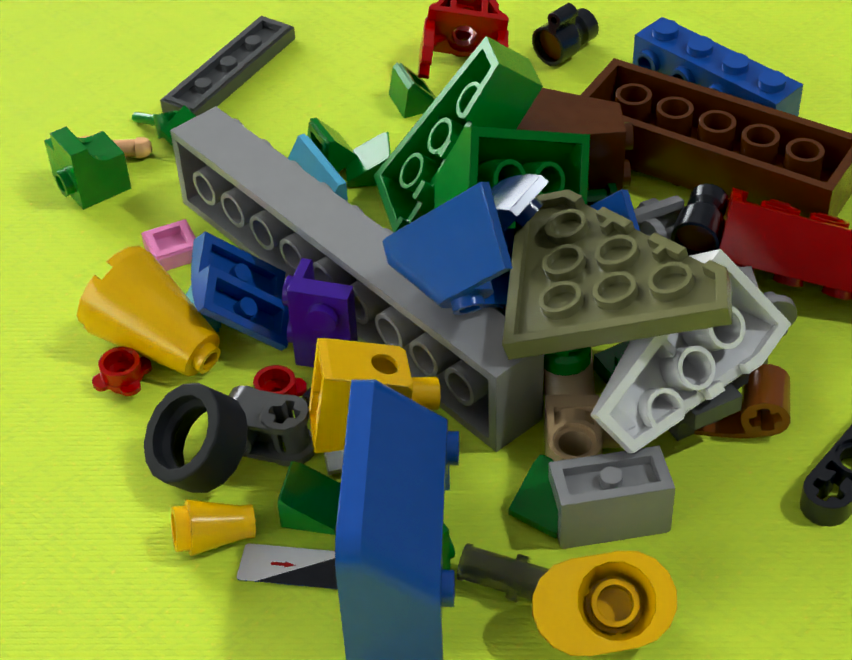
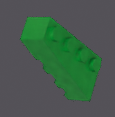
(487, 91)

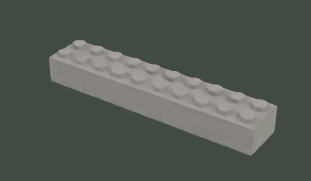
(288, 215)

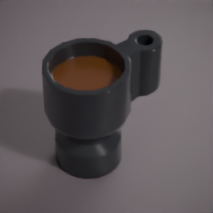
(564, 34)
(702, 220)

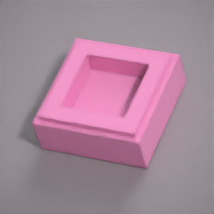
(170, 244)

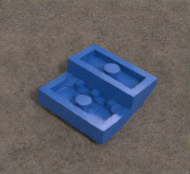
(239, 290)

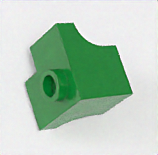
(87, 167)

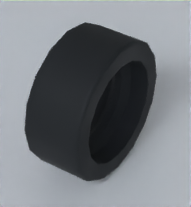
(220, 450)

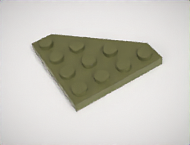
(599, 281)

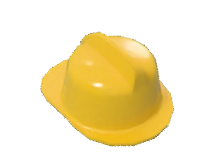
(604, 603)

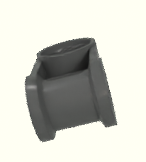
(273, 423)

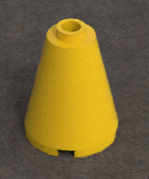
(147, 311)

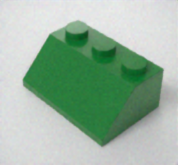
(501, 153)

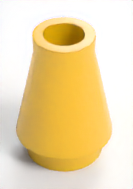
(209, 525)

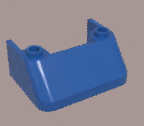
(461, 252)
(393, 526)

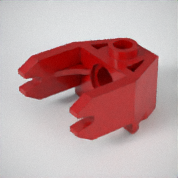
(459, 28)

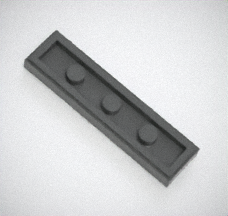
(230, 67)

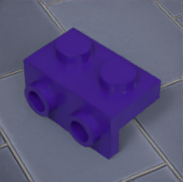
(316, 312)

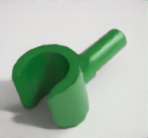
(158, 120)

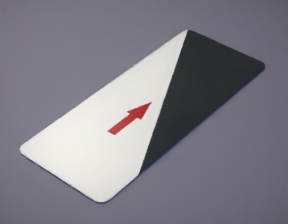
(288, 566)

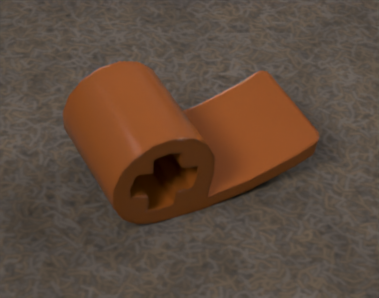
(763, 407)

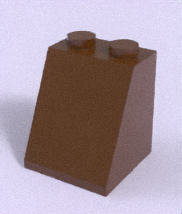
(586, 115)

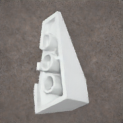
(676, 372)

